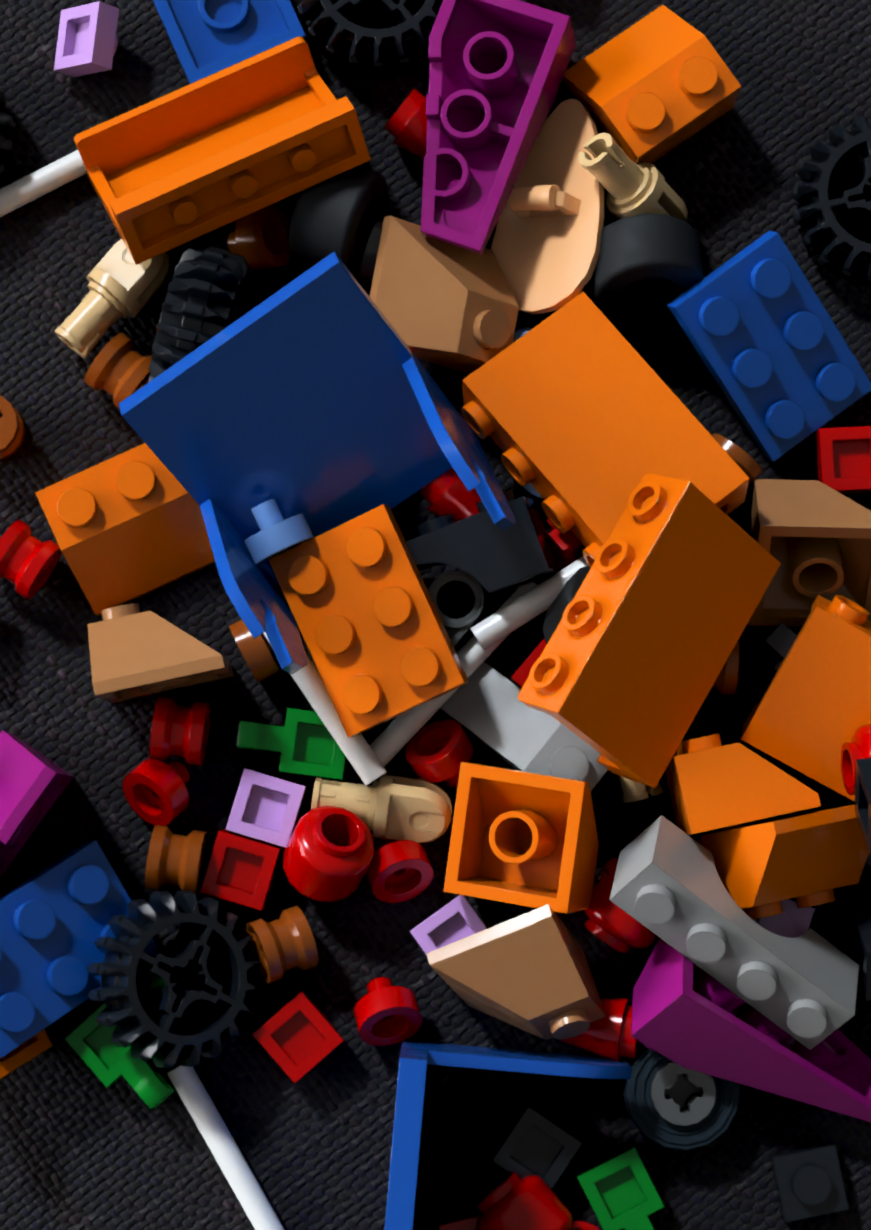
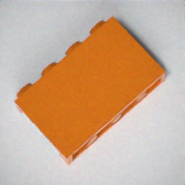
(220, 149)
(588, 423)
(650, 627)
(818, 693)

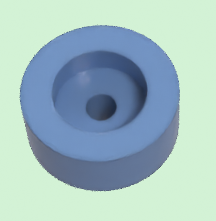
(276, 533)

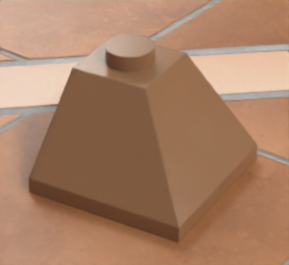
(442, 297)
(820, 546)
(147, 655)
(524, 975)

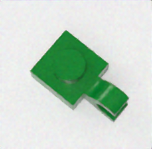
(303, 744)
(113, 1062)
(621, 1192)

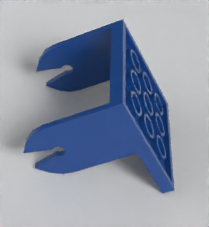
(309, 409)
(410, 1102)

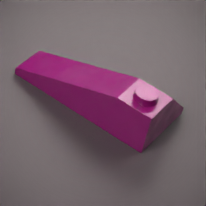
(717, 1033)

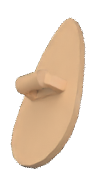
(553, 216)

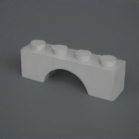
(677, 894)

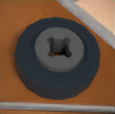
(669, 1121)

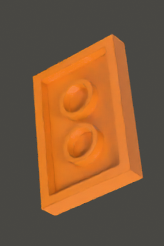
(368, 620)

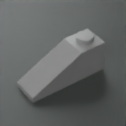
(520, 734)

